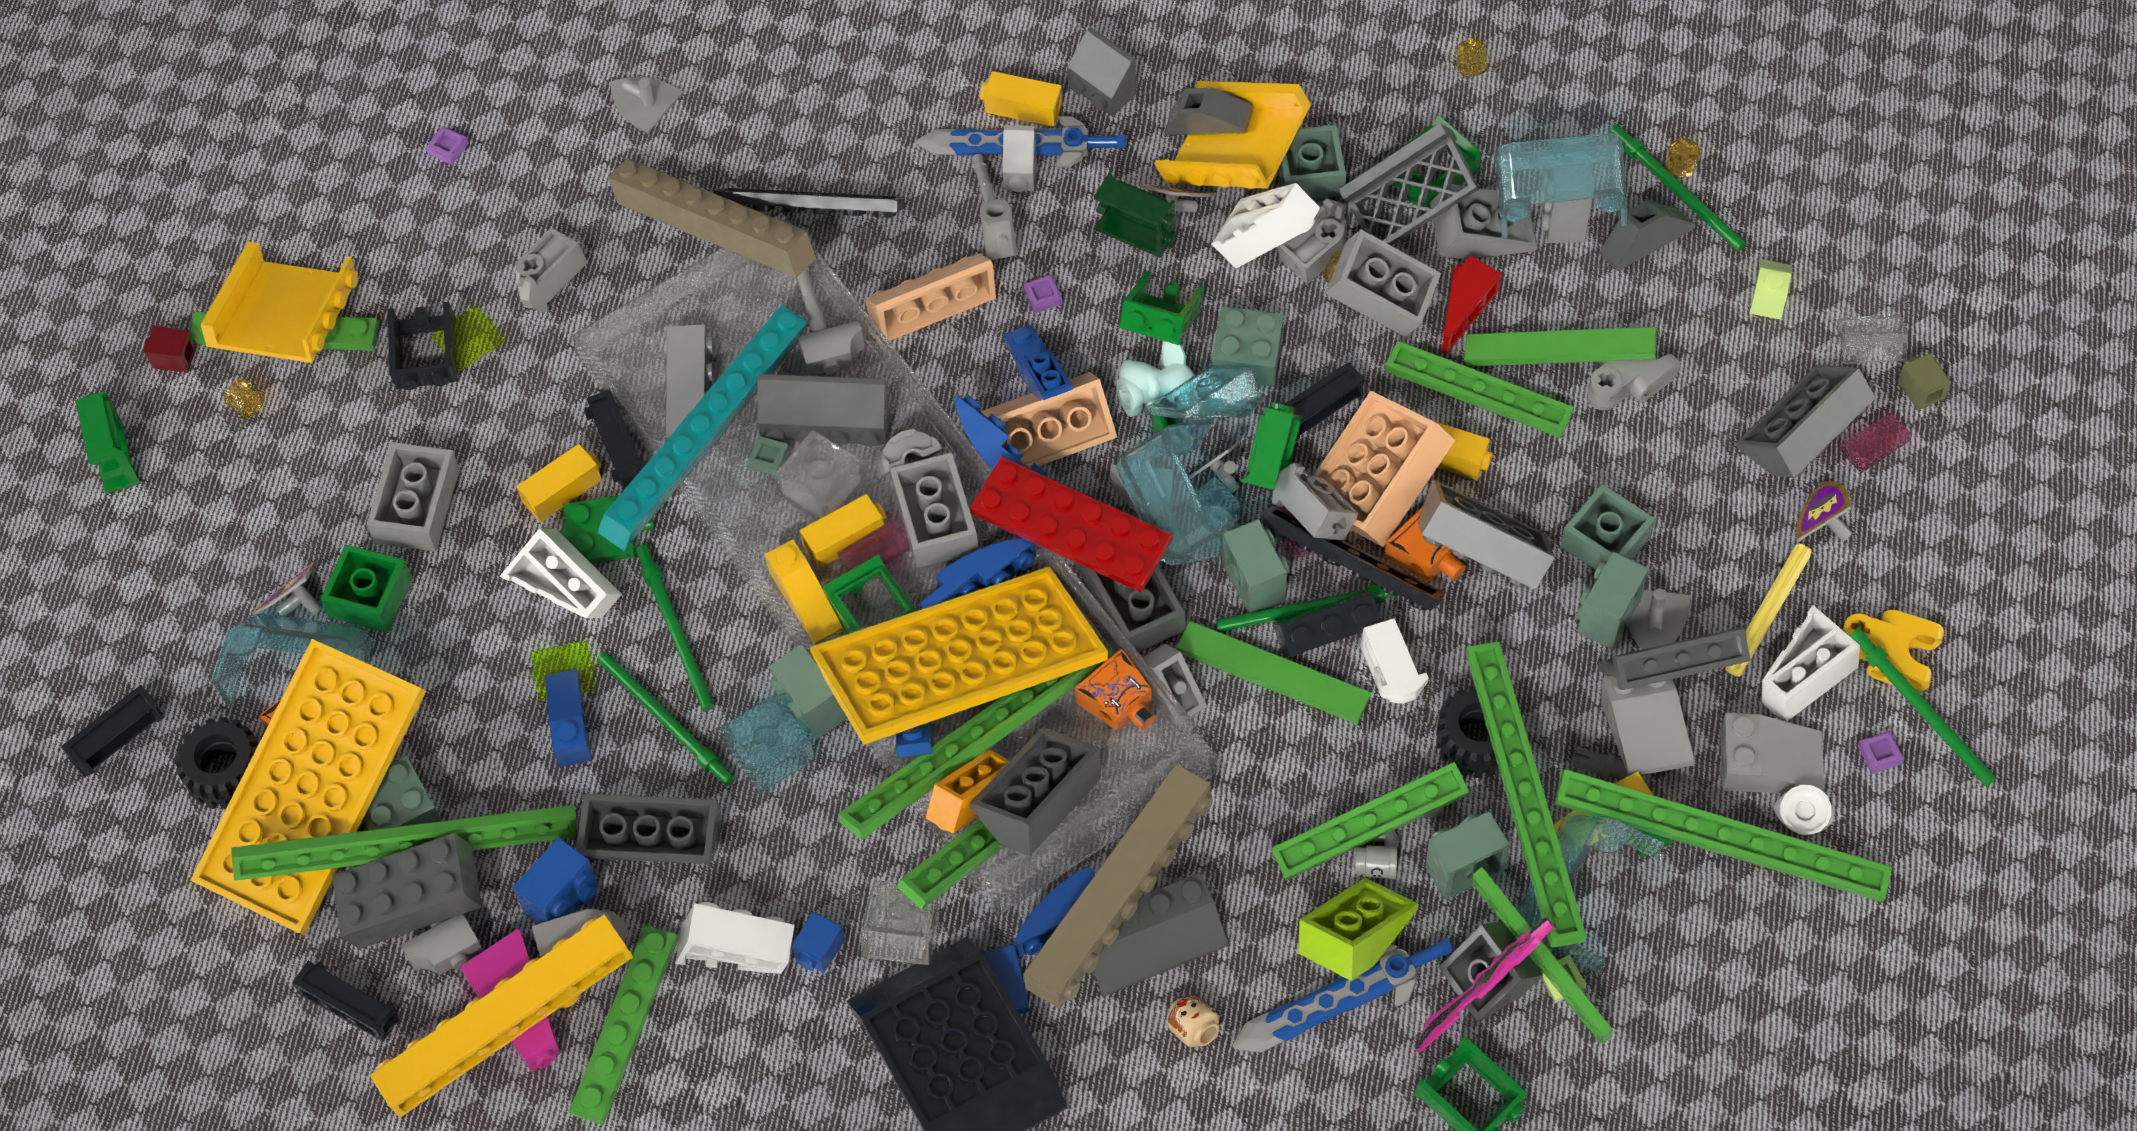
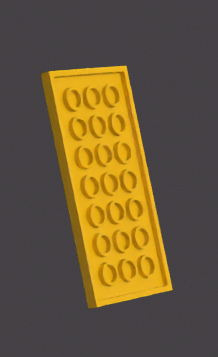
(957, 654)
(310, 777)

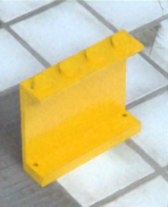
(1242, 158)
(277, 307)

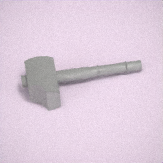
(995, 216)
(826, 348)
(443, 947)

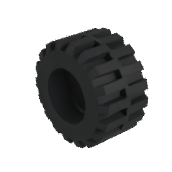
(202, 748)
(1468, 754)

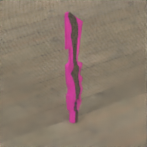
(1484, 982)

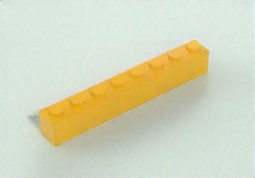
(500, 1015)

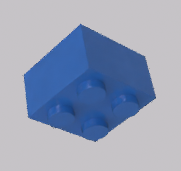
(556, 884)

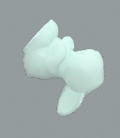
(1144, 384)

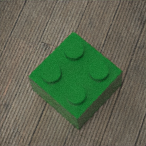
(366, 588)

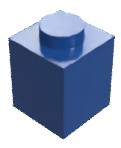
(818, 943)

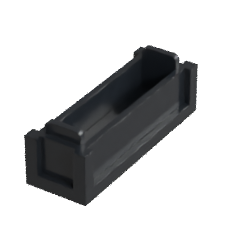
(1327, 396)
(615, 437)
(112, 730)
(345, 1001)

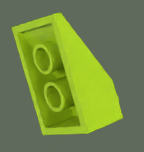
(1354, 928)

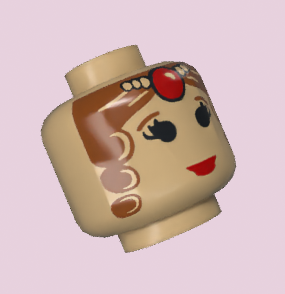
(1193, 1021)

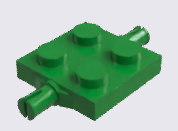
(581, 530)

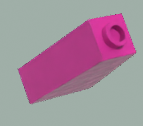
(505, 960)

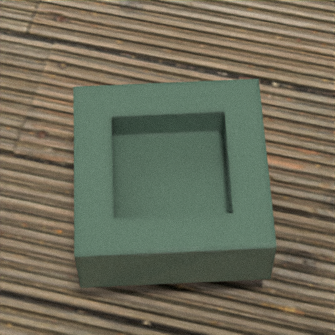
(768, 455)

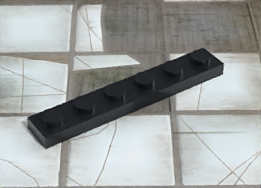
(1360, 562)

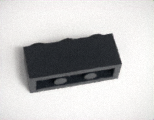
(1326, 623)

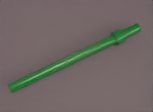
(1636, 150)
(653, 576)
(1287, 611)
(1877, 657)
(705, 757)

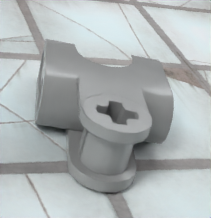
(1640, 378)

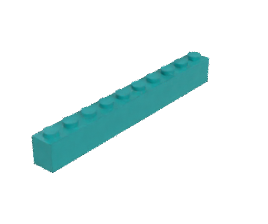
(700, 429)

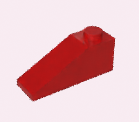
(1471, 291)

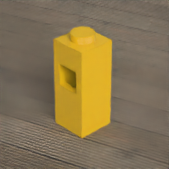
(1022, 98)
(1467, 454)
(560, 482)
(841, 529)

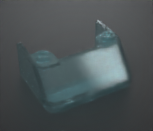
(1560, 172)
(1167, 497)
(285, 635)
(1576, 836)

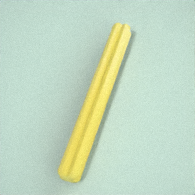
(1773, 602)

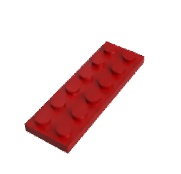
(1071, 524)

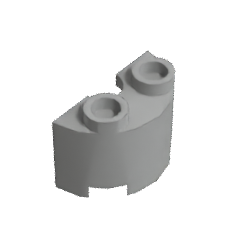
(905, 445)

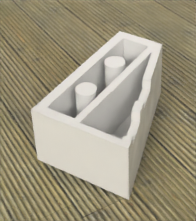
(1264, 223)
(561, 574)
(1809, 666)
(735, 938)

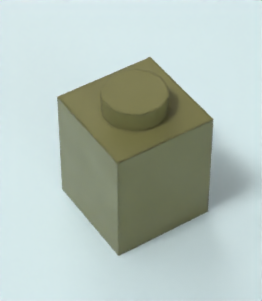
(1923, 381)

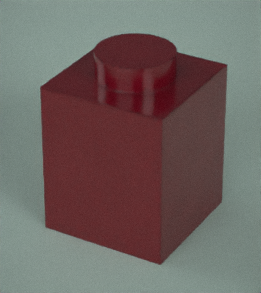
(170, 349)

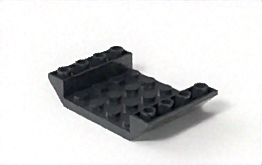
(958, 1045)

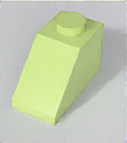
(1771, 289)

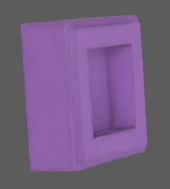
(447, 145)
(1042, 293)
(1880, 752)

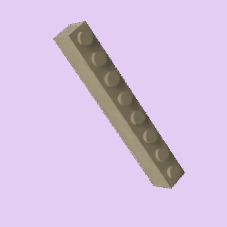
(712, 218)
(1118, 887)

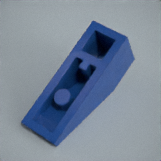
(567, 718)

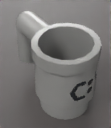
(1378, 860)

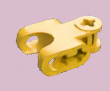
(1896, 635)

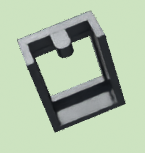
(422, 323)

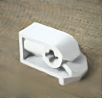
(1391, 663)

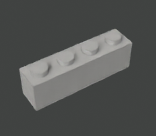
(686, 371)

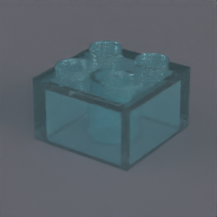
(768, 743)

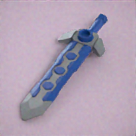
(1069, 142)
(1287, 1021)

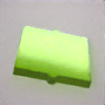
(474, 337)
(559, 660)

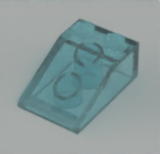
(1211, 394)

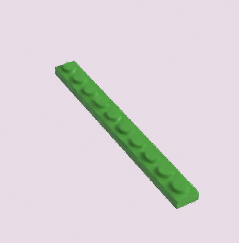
(954, 752)
(1525, 794)
(1723, 835)
(371, 845)

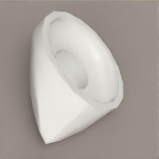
(1804, 810)

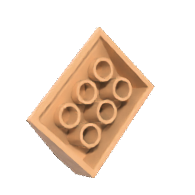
(1383, 463)

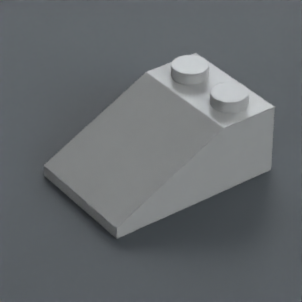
(1475, 228)
(1647, 726)
(1769, 754)

